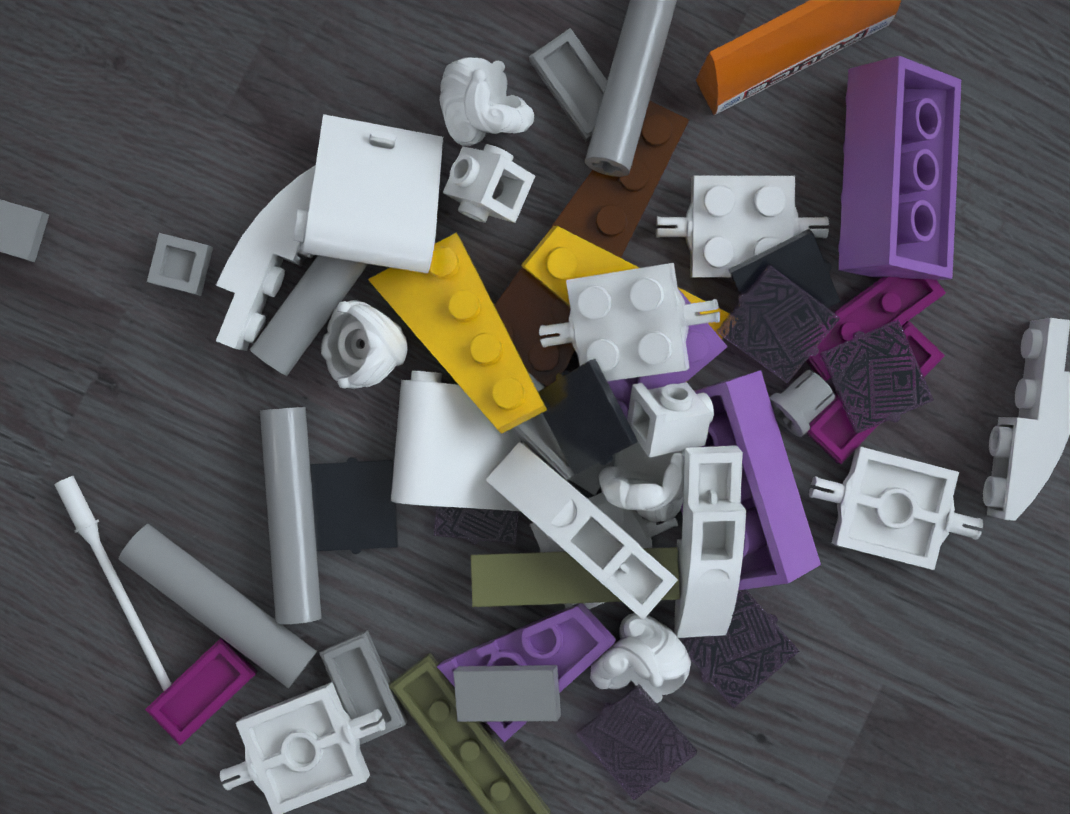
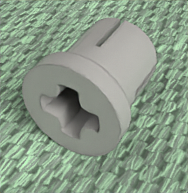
(801, 402)

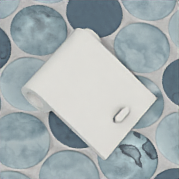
(373, 195)
(446, 447)

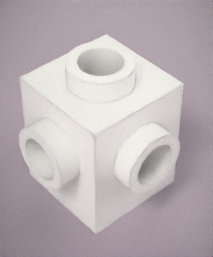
(488, 184)

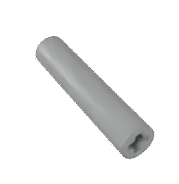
(629, 86)
(305, 312)
(290, 515)
(217, 605)

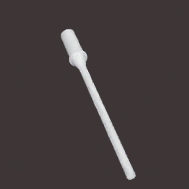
(88, 529)

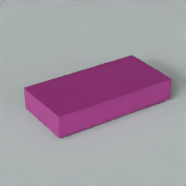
(201, 691)

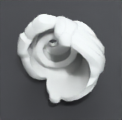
(477, 103)
(341, 348)
(644, 483)
(645, 655)

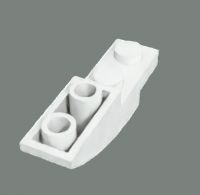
(255, 263)
(1033, 442)
(582, 530)
(710, 541)

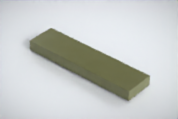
(548, 579)
(465, 746)

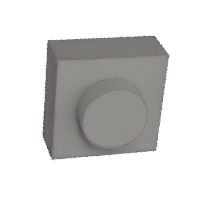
(180, 264)

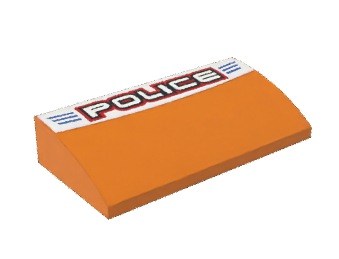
(788, 46)

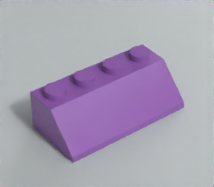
(899, 171)
(776, 527)

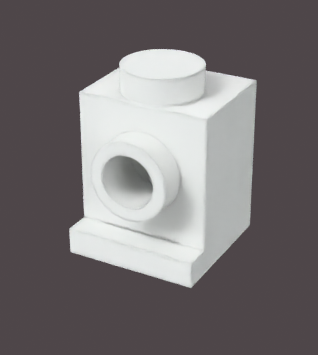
(669, 418)

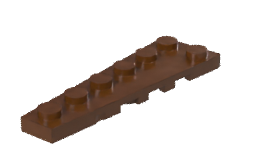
(602, 213)

